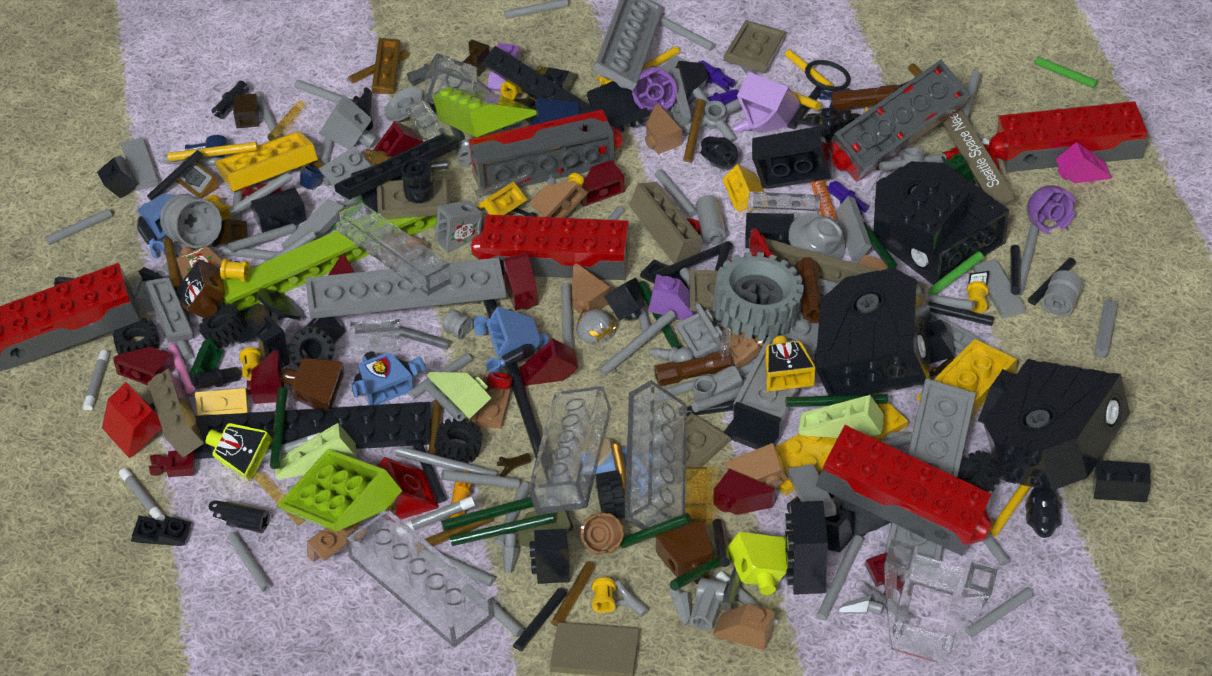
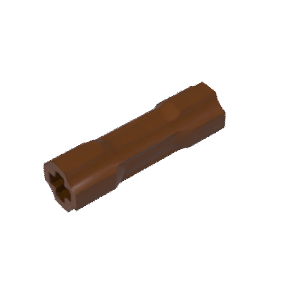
(862, 97)
(811, 295)
(673, 372)

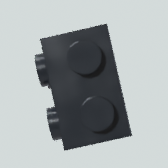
(617, 105)

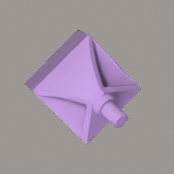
(765, 104)

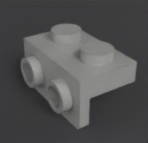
(699, 333)

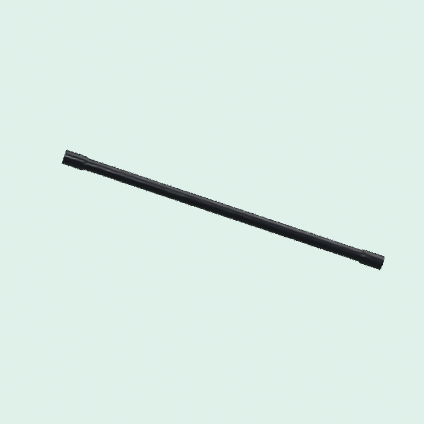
(522, 400)

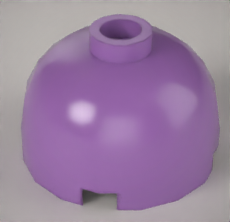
(655, 87)
(1052, 203)

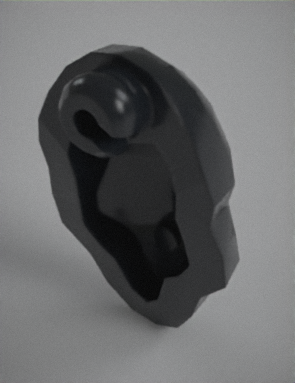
(719, 152)
(1043, 511)

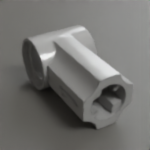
(708, 386)
(708, 602)

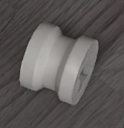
(463, 156)
(457, 324)

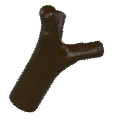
(937, 370)
(512, 463)

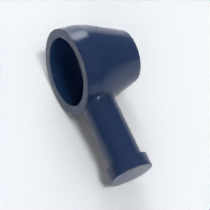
(211, 141)
(310, 176)

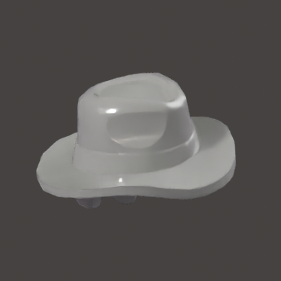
(818, 235)

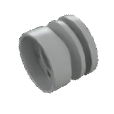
(200, 216)

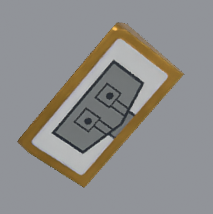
(198, 181)

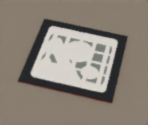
(979, 276)

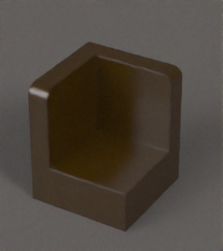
(478, 52)
(246, 111)
(231, 231)

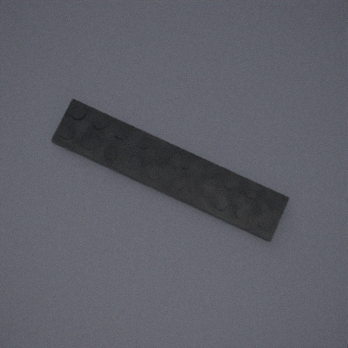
(366, 425)

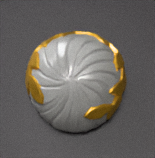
(595, 326)

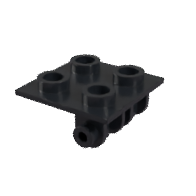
(829, 120)

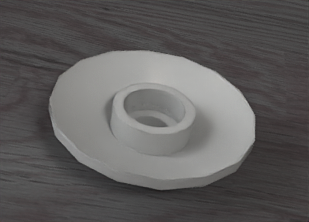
(404, 99)

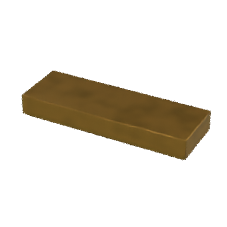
(386, 66)

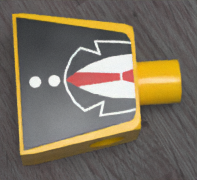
(787, 365)

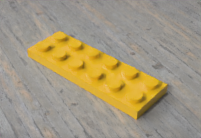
(814, 450)

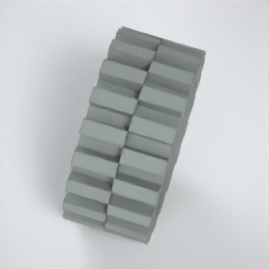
(777, 292)

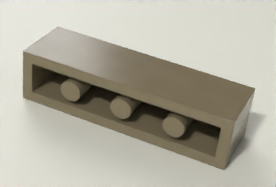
(665, 222)
(175, 413)

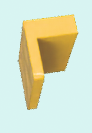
(739, 184)
(503, 200)
(221, 401)

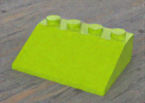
(478, 111)
(340, 492)

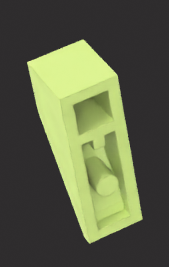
(462, 390)
(828, 421)
(304, 456)

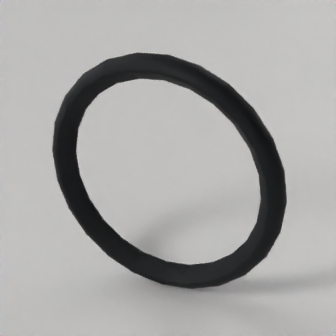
(823, 86)

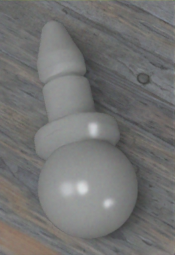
(674, 354)

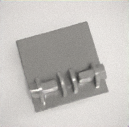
(343, 166)

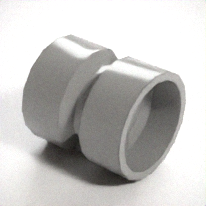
(1062, 293)

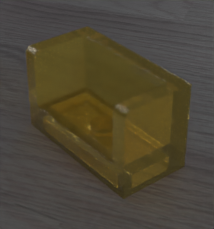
(699, 494)

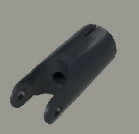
(365, 103)
(241, 515)

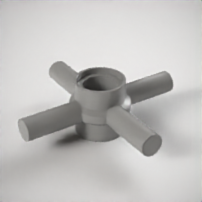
(715, 108)
(908, 155)

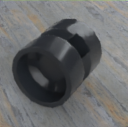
(417, 180)

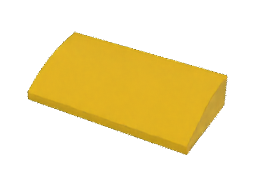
(270, 160)
(976, 371)

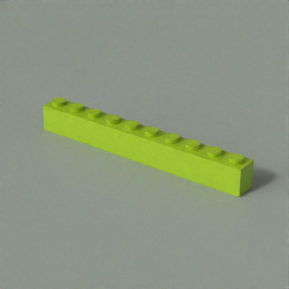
(306, 261)

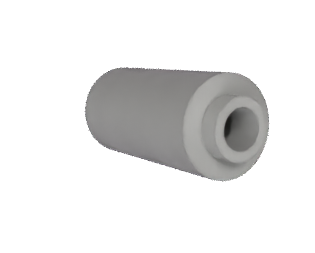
(710, 219)

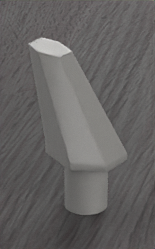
(509, 552)
(682, 604)
(862, 606)

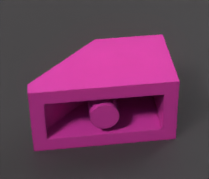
(1082, 165)

